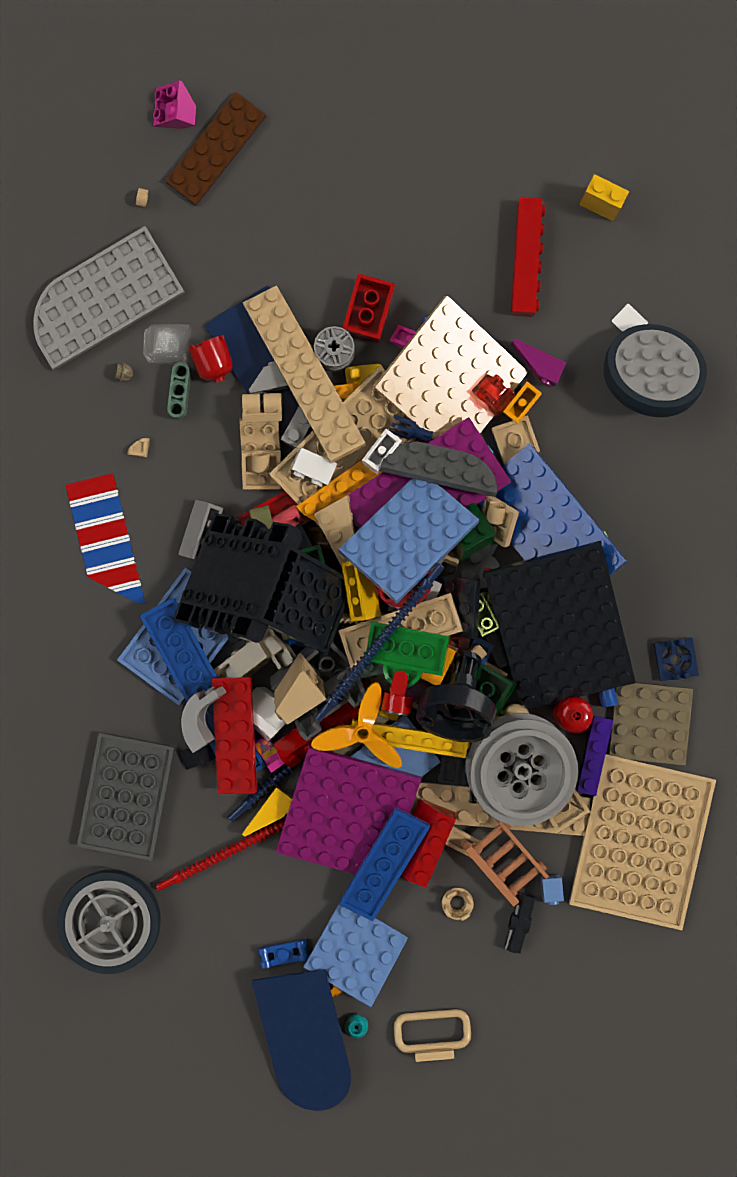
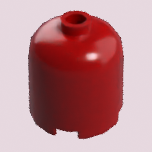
(211, 359)
(564, 712)

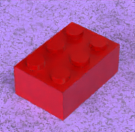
(368, 308)

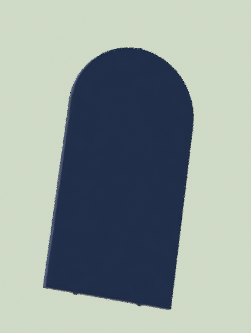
(249, 352)
(304, 1038)

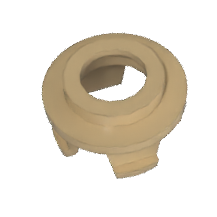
(464, 912)

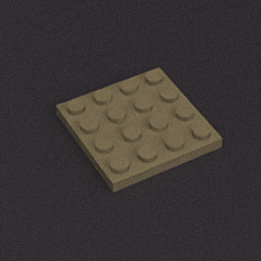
(651, 723)

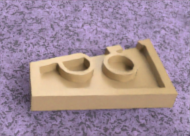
(337, 524)

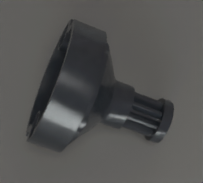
(456, 708)

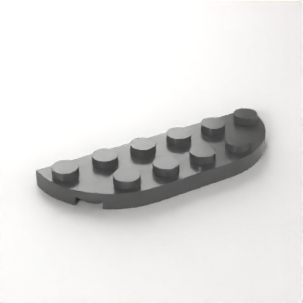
(441, 467)

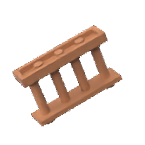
(498, 878)

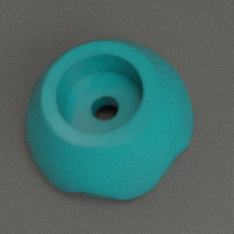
(350, 1024)

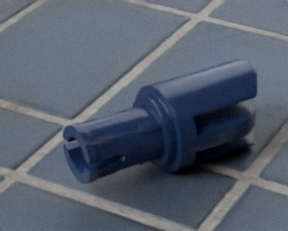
(413, 430)

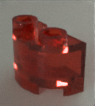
(494, 393)

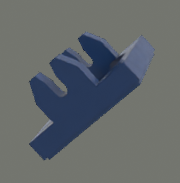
(692, 669)

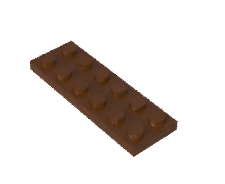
(216, 148)

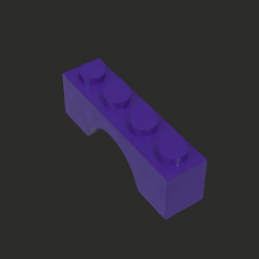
(594, 756)

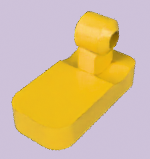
(359, 374)

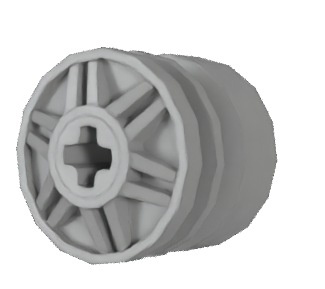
(343, 355)

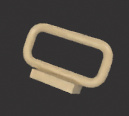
(432, 1051)

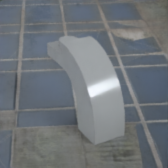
(193, 718)

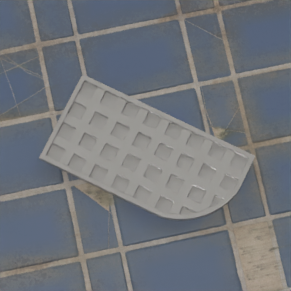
(103, 297)

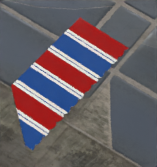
(104, 535)

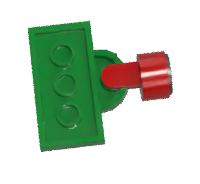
(404, 661)

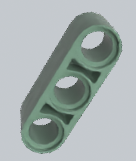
(177, 381)

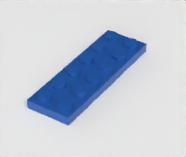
(384, 863)

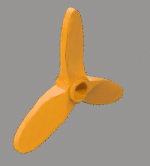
(346, 735)

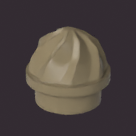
(123, 372)

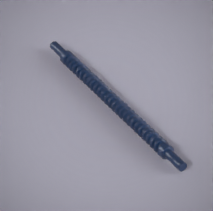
(332, 700)
(248, 803)

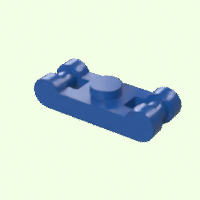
(283, 953)

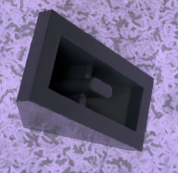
(197, 758)

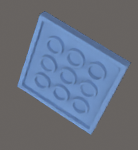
(356, 954)

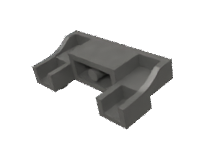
(308, 725)

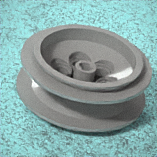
(533, 800)

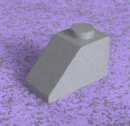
(268, 380)

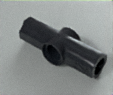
(519, 923)

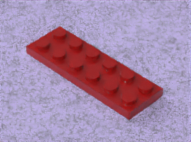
(235, 736)

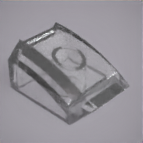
(167, 343)

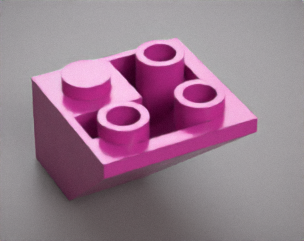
(174, 107)

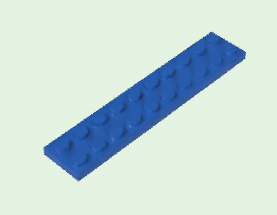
(184, 658)

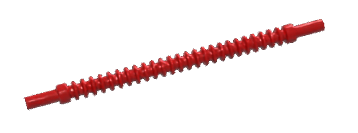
(179, 876)

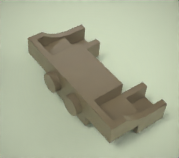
(254, 656)

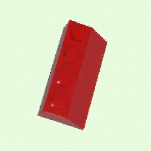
(428, 852)

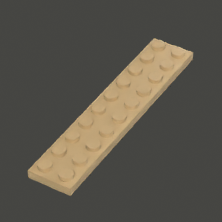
(304, 374)
(457, 799)

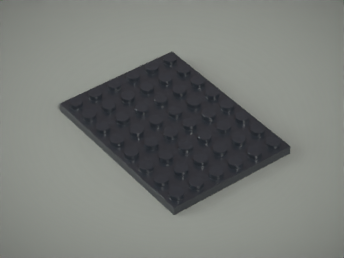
(560, 625)

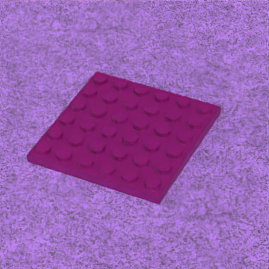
(342, 808)

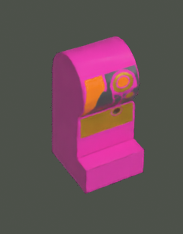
(268, 753)

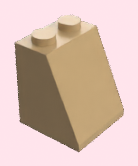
(298, 691)

